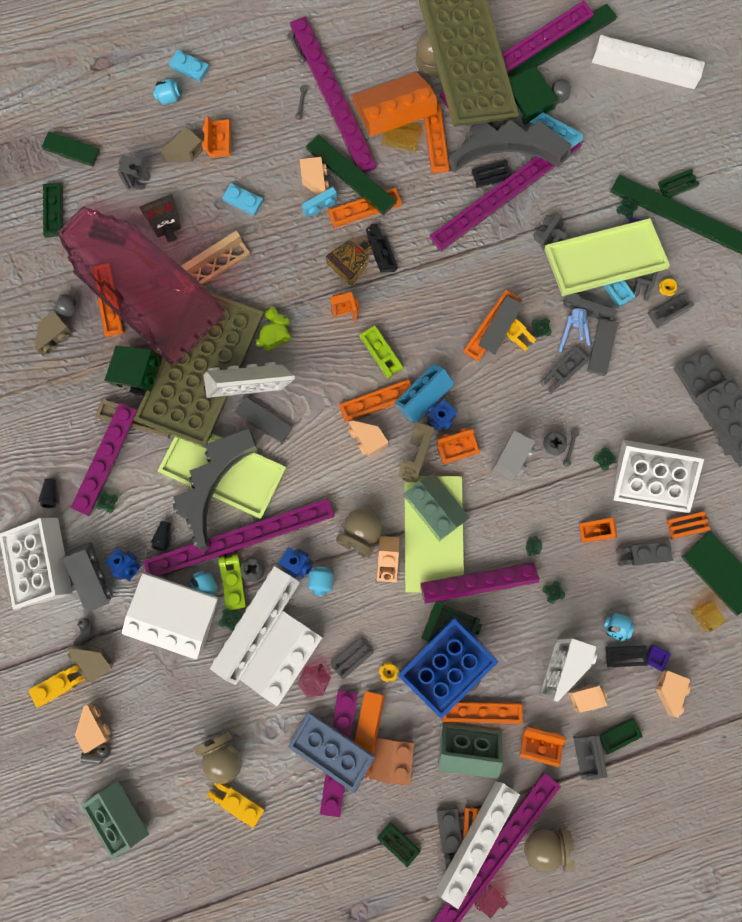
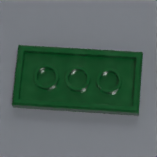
(718, 570)

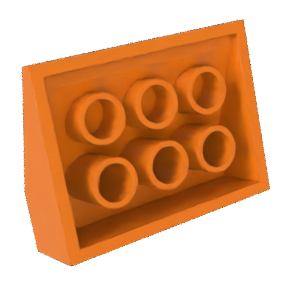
(395, 103)

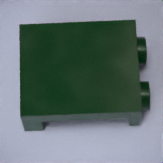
(532, 94)
(133, 367)
(442, 614)

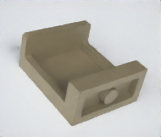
(420, 437)

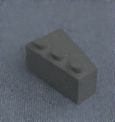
(87, 577)

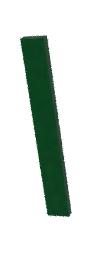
(602, 17)
(678, 213)

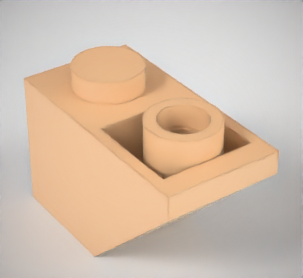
(313, 174)
(369, 437)
(388, 559)
(672, 692)
(588, 698)
(91, 730)

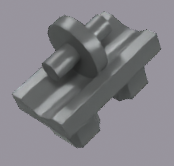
(553, 233)

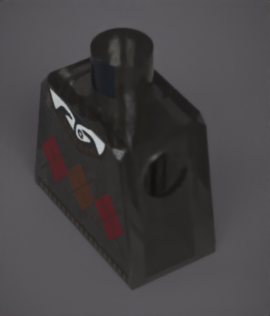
(162, 217)

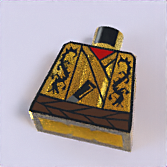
(349, 260)

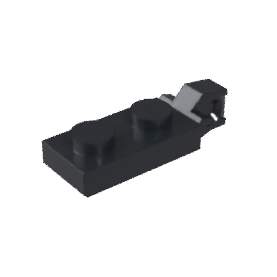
(381, 249)

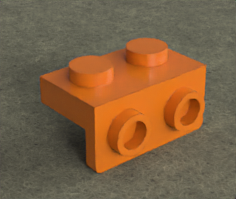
(217, 137)
(343, 304)
(457, 446)
(542, 746)

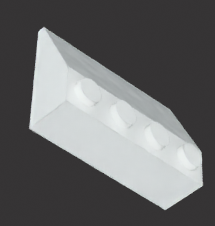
(246, 380)
(657, 476)
(35, 563)
(170, 616)
(281, 658)
(567, 665)

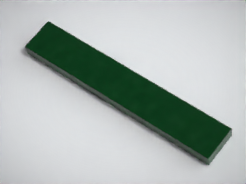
(351, 175)

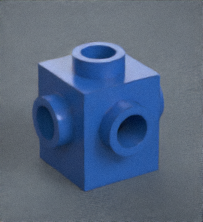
(444, 410)
(296, 563)
(126, 567)

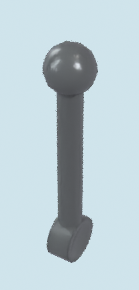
(290, 35)
(303, 89)
(574, 434)

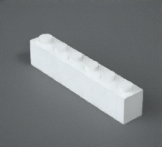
(648, 62)
(254, 626)
(477, 844)

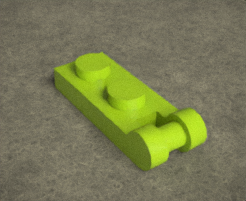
(380, 351)
(232, 583)

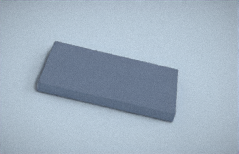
(332, 752)

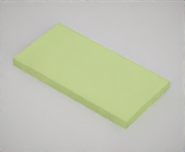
(606, 257)
(245, 486)
(424, 555)

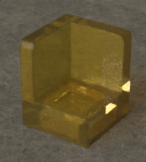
(708, 616)

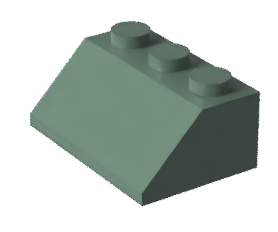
(436, 506)
(470, 750)
(115, 819)

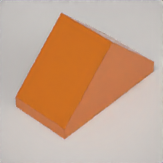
(598, 530)

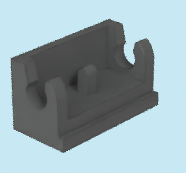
(131, 171)
(670, 310)
(590, 757)

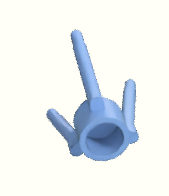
(579, 319)

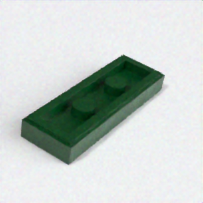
(70, 149)
(52, 209)

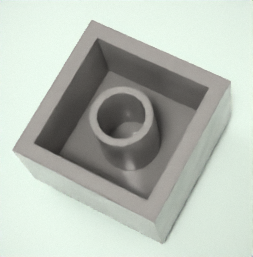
(514, 454)

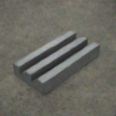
(338, 670)

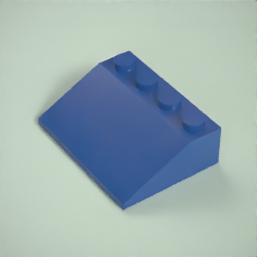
(447, 666)

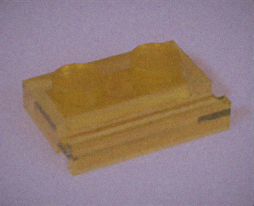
(403, 137)

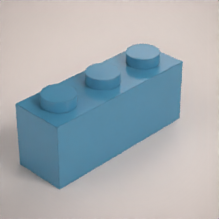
(424, 393)

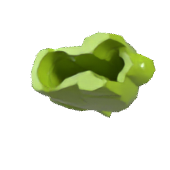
(275, 332)

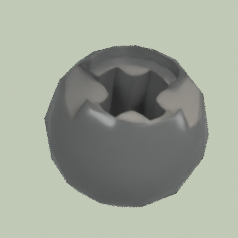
(562, 90)
(65, 305)
(560, 438)
(244, 569)

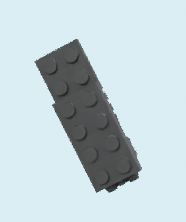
(717, 400)

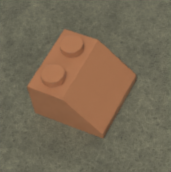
(392, 761)

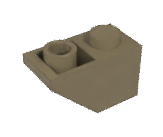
(183, 147)
(50, 333)
(91, 660)

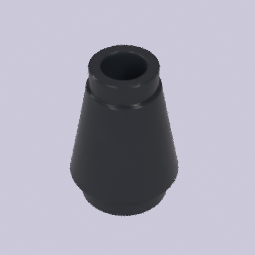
(48, 495)
(161, 538)

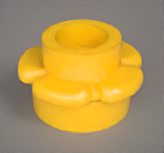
(671, 284)
(383, 672)

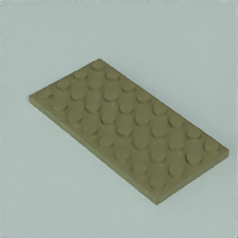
(469, 61)
(179, 393)

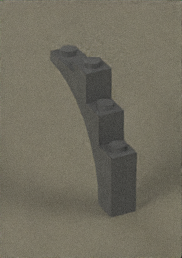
(536, 141)
(195, 503)

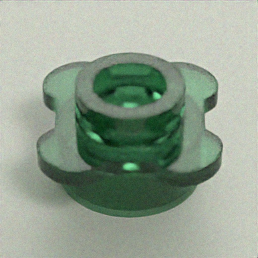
(627, 203)
(537, 332)
(609, 456)
(103, 496)
(533, 546)
(551, 598)
(227, 613)

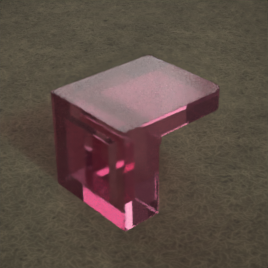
(314, 680)
(490, 901)

